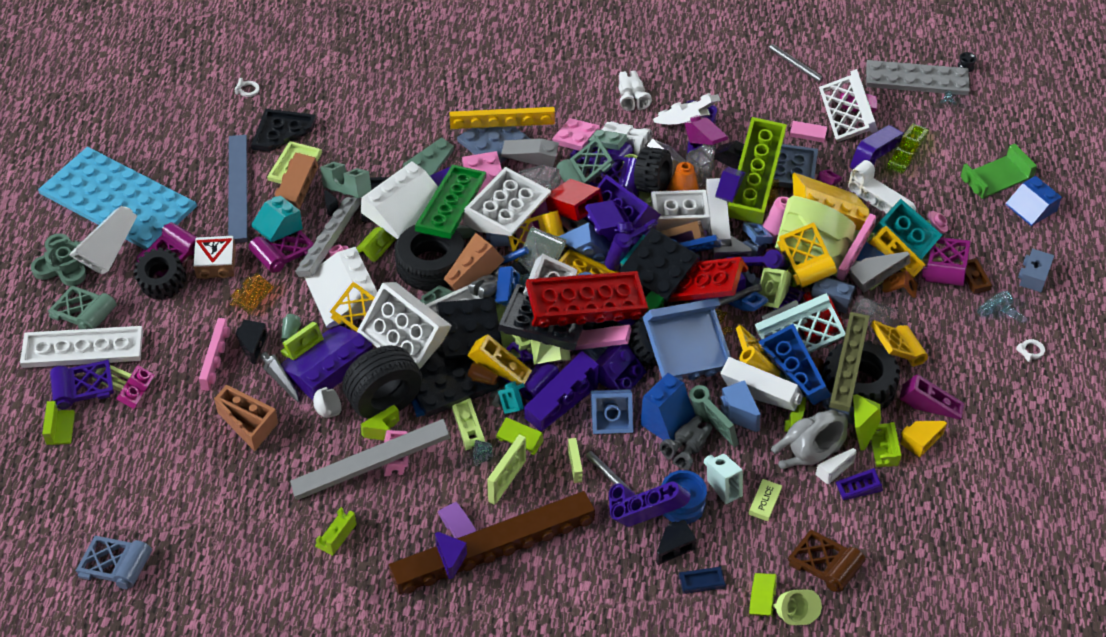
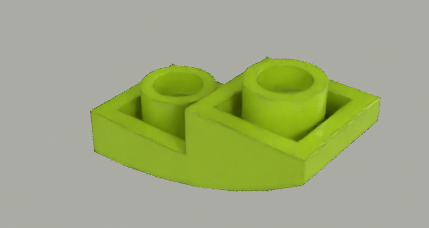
(795, 415)
(763, 594)

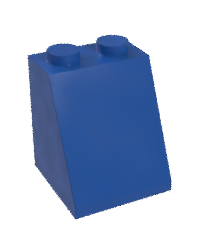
(666, 407)

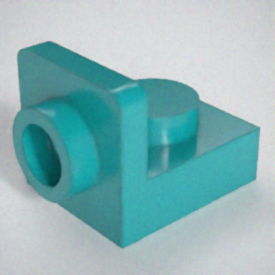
(511, 398)

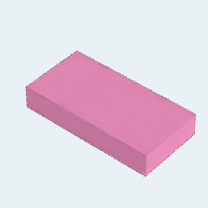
(808, 131)

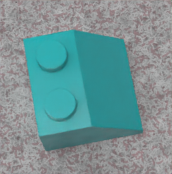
(277, 219)

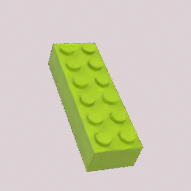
(759, 163)

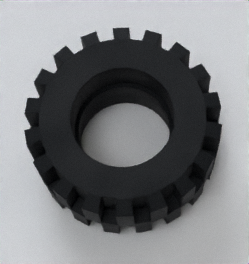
(653, 169)
(156, 261)
(640, 345)

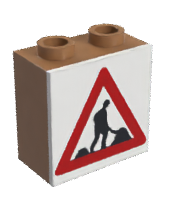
(214, 257)

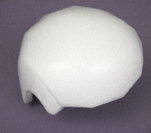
(327, 403)

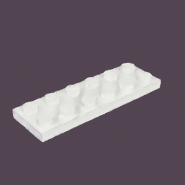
(81, 346)

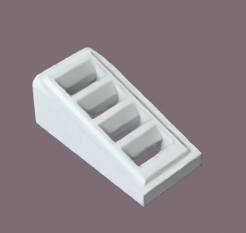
(833, 467)

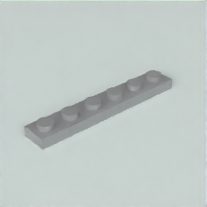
(328, 237)

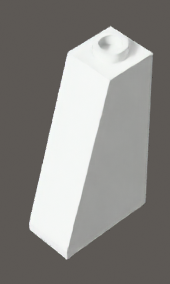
(718, 213)
(103, 243)
(762, 384)

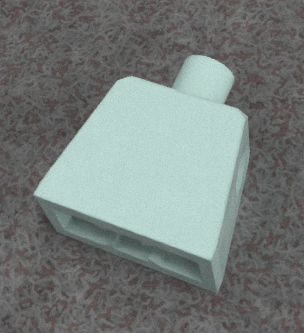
(724, 477)

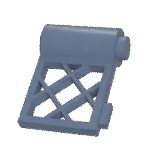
(127, 565)

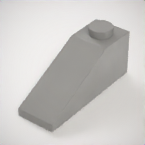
(531, 151)
(876, 269)

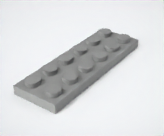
(917, 77)

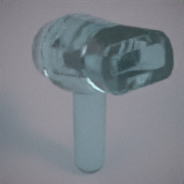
(1000, 302)

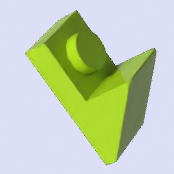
(378, 425)

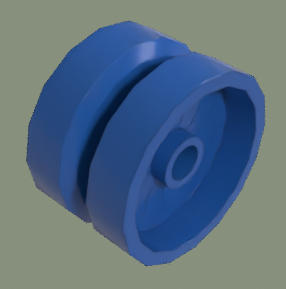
(698, 494)

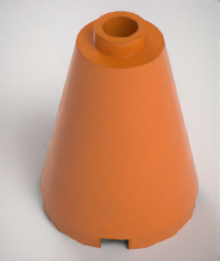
(683, 178)

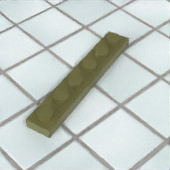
(849, 362)

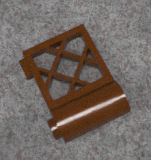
(842, 566)

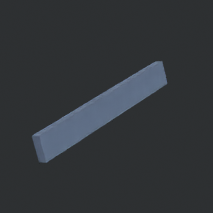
(238, 189)

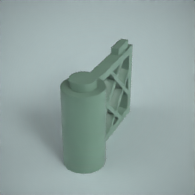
(572, 170)
(91, 313)
(704, 407)

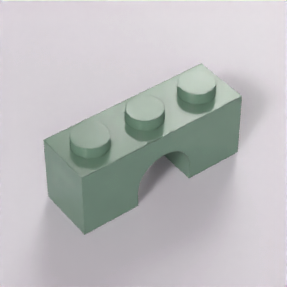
(348, 183)

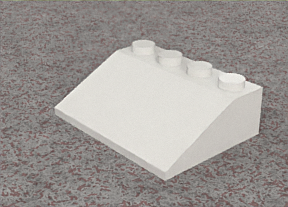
(399, 199)
(504, 204)
(334, 278)
(404, 322)

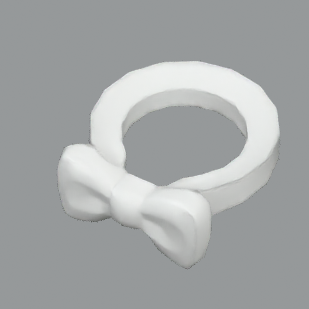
(238, 90)
(1028, 356)

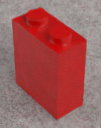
(572, 198)

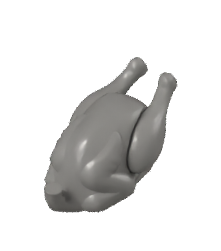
(814, 438)

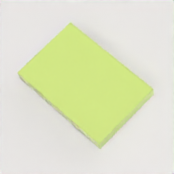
(282, 163)
(506, 469)

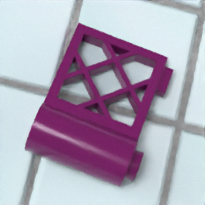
(177, 240)
(271, 254)
(946, 271)

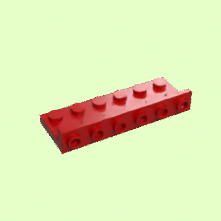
(711, 280)
(586, 298)

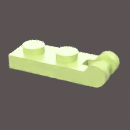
(467, 423)

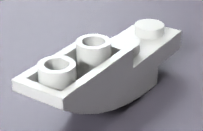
(682, 112)

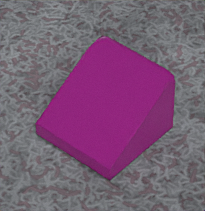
(829, 177)

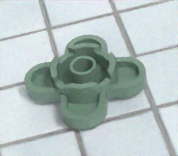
(58, 262)

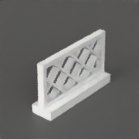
(860, 99)

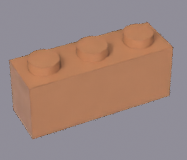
(297, 179)

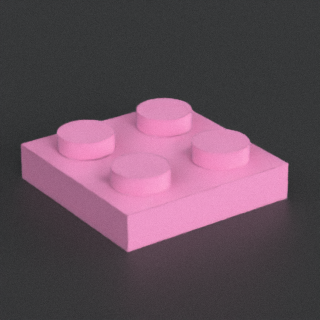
(575, 134)

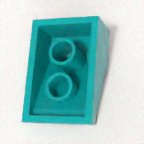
(910, 228)

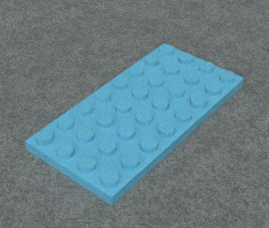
(99, 185)

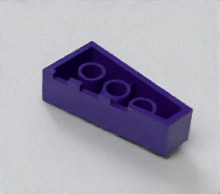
(563, 392)

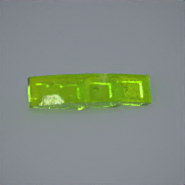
(907, 148)

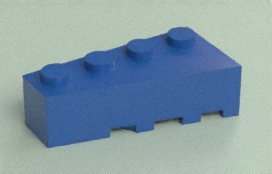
(793, 359)

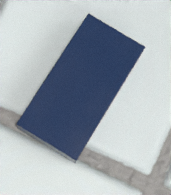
(702, 580)

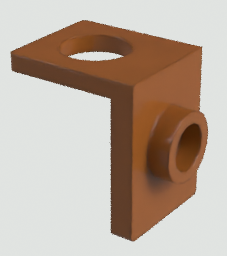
(899, 281)

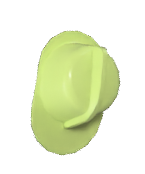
(798, 607)

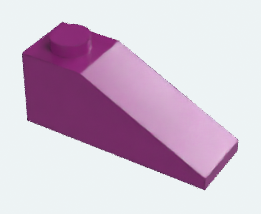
(704, 131)
(929, 398)

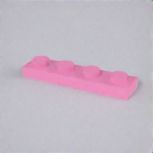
(213, 354)

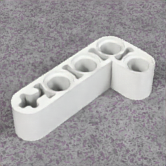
(871, 190)

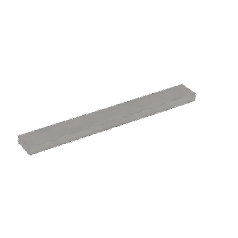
(370, 459)

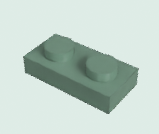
(610, 140)

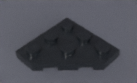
(280, 127)

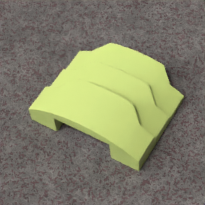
(832, 226)

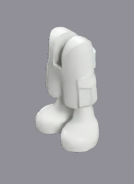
(631, 87)
(636, 137)

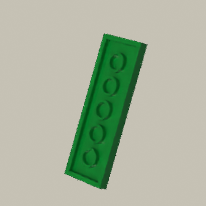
(449, 201)

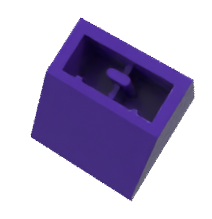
(605, 218)
(619, 368)

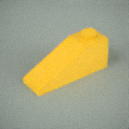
(889, 243)
(499, 360)

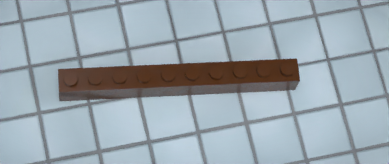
(496, 541)

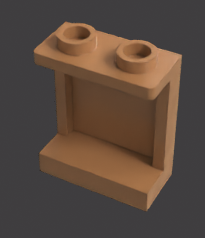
(695, 227)

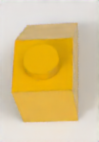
(922, 435)

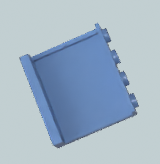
(687, 339)

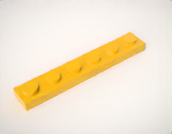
(502, 117)

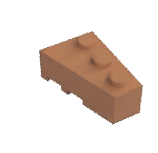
(474, 262)
(246, 415)

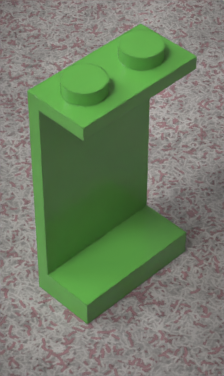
(999, 174)

